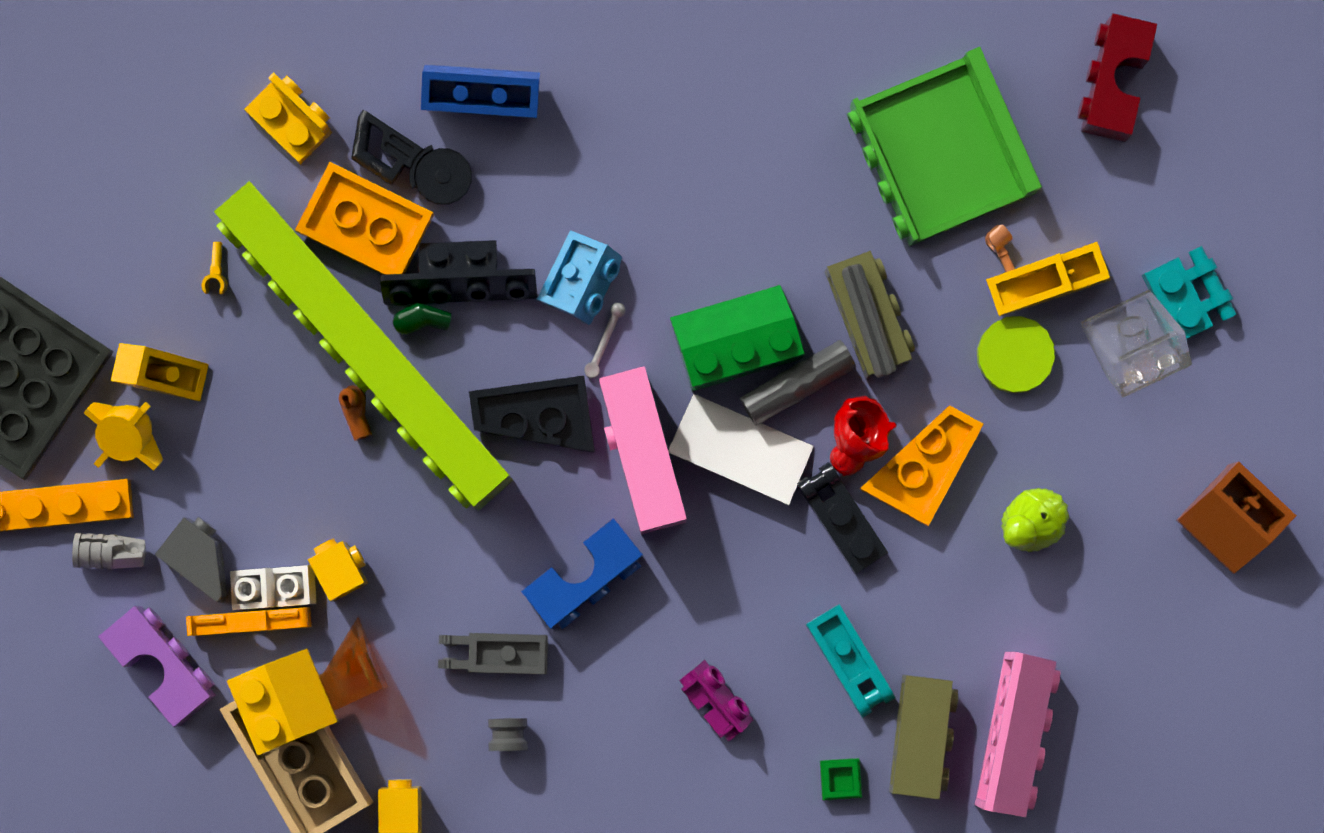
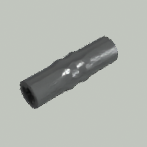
(798, 382)

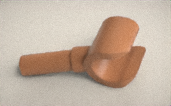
(996, 240)

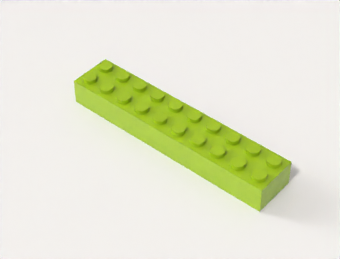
(357, 339)

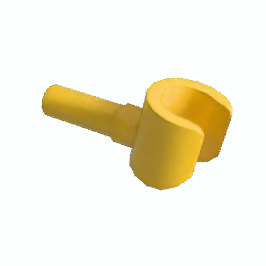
(215, 270)

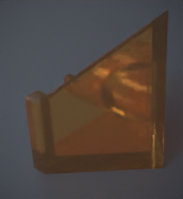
(353, 670)

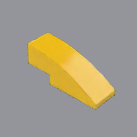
(1048, 279)

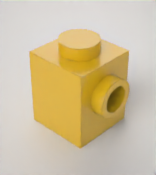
(338, 568)

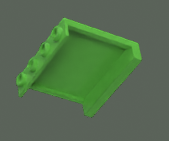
(944, 148)

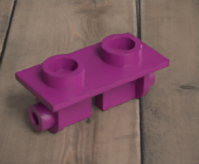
(729, 712)

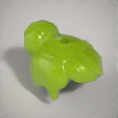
(1023, 521)

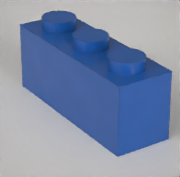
(480, 91)

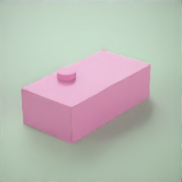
(642, 450)

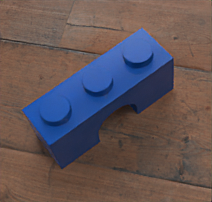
(613, 557)

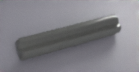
(868, 320)

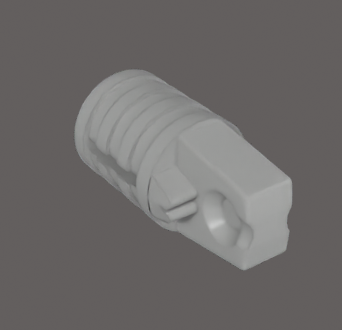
(107, 551)

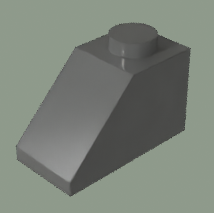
(196, 556)

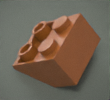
(1236, 517)

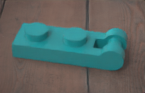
(849, 659)

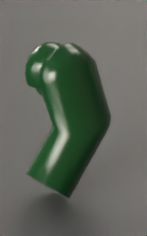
(419, 316)

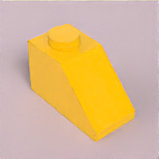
(159, 371)

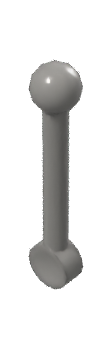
(592, 369)

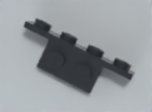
(458, 274)

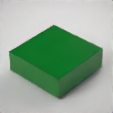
(840, 779)

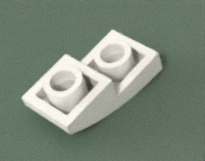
(273, 587)

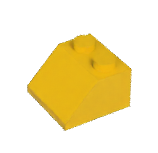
(282, 701)

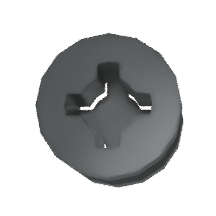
(507, 734)

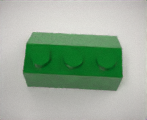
(737, 337)

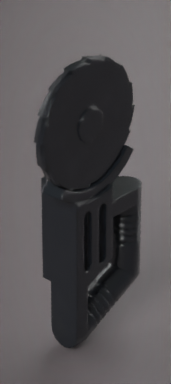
(439, 174)

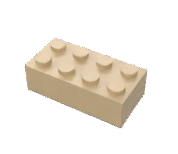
(305, 778)

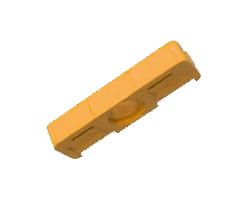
(248, 621)

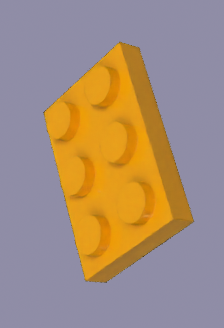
(364, 221)

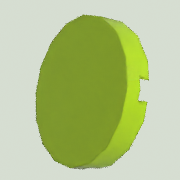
(1015, 354)

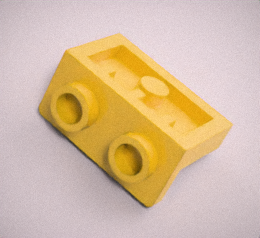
(289, 119)

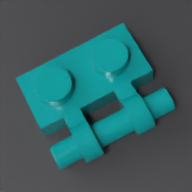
(1177, 294)

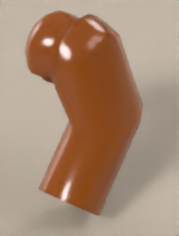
(354, 408)

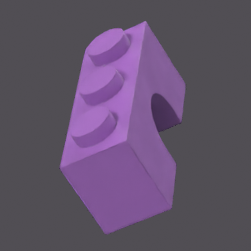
(183, 687)

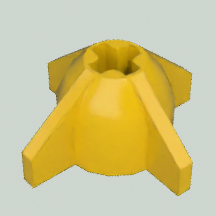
(124, 433)

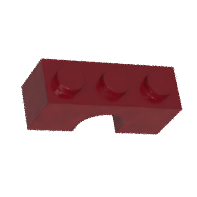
(1108, 109)

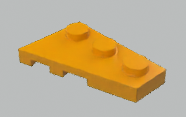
(926, 466)

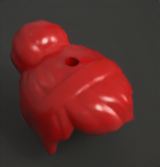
(860, 434)

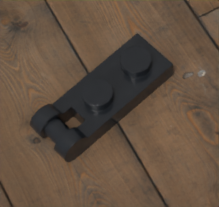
(842, 519)

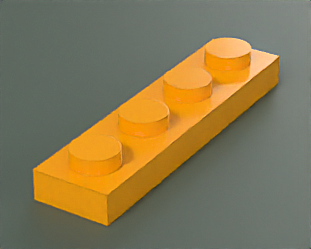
(66, 505)

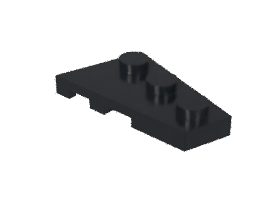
(537, 412)

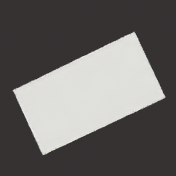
(740, 450)

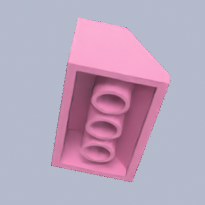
(1016, 734)

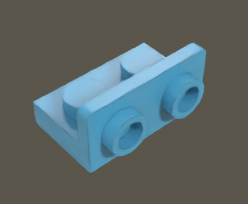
(580, 277)

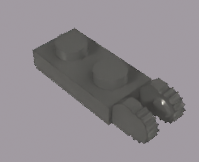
(499, 653)

